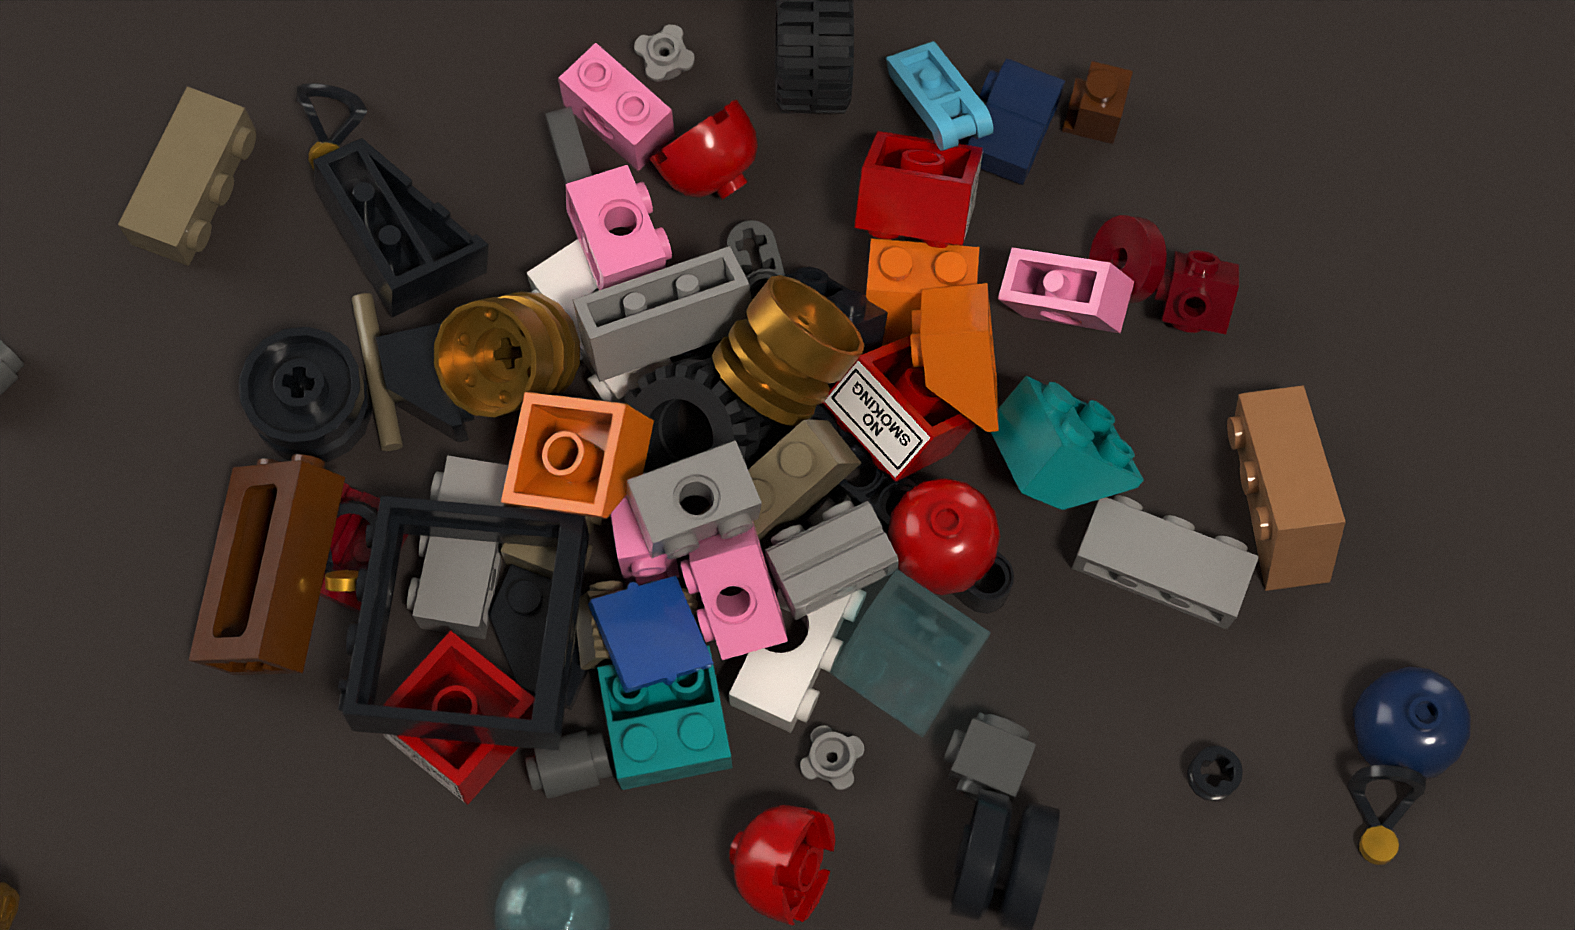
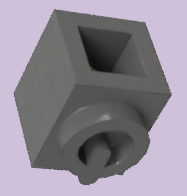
(989, 756)

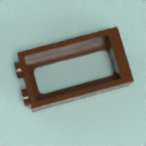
(268, 567)

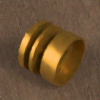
(787, 350)
(481, 353)

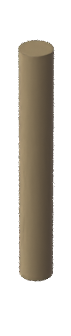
(382, 402)

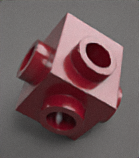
(1198, 292)

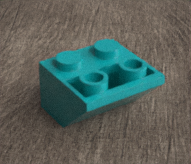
(1062, 446)
(665, 729)

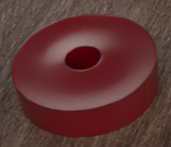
(1135, 249)

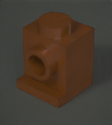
(1098, 103)

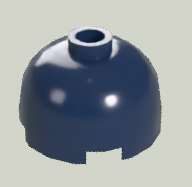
(1412, 721)

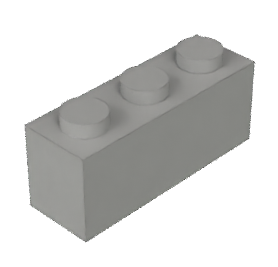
(662, 313)
(1166, 560)
(459, 573)

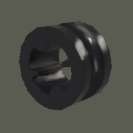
(1223, 788)

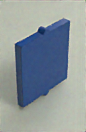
(650, 634)

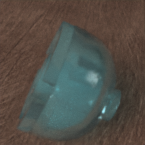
(552, 896)

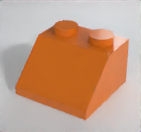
(904, 268)
(957, 350)
(575, 454)

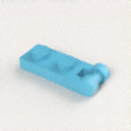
(939, 95)

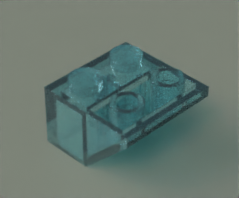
(910, 653)

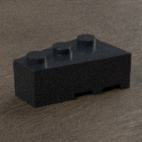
(394, 230)

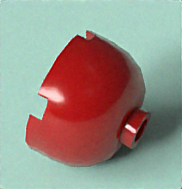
(710, 155)
(944, 535)
(780, 862)

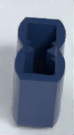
(1021, 112)

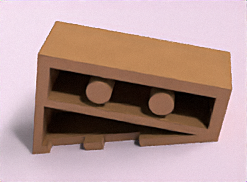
(1287, 487)

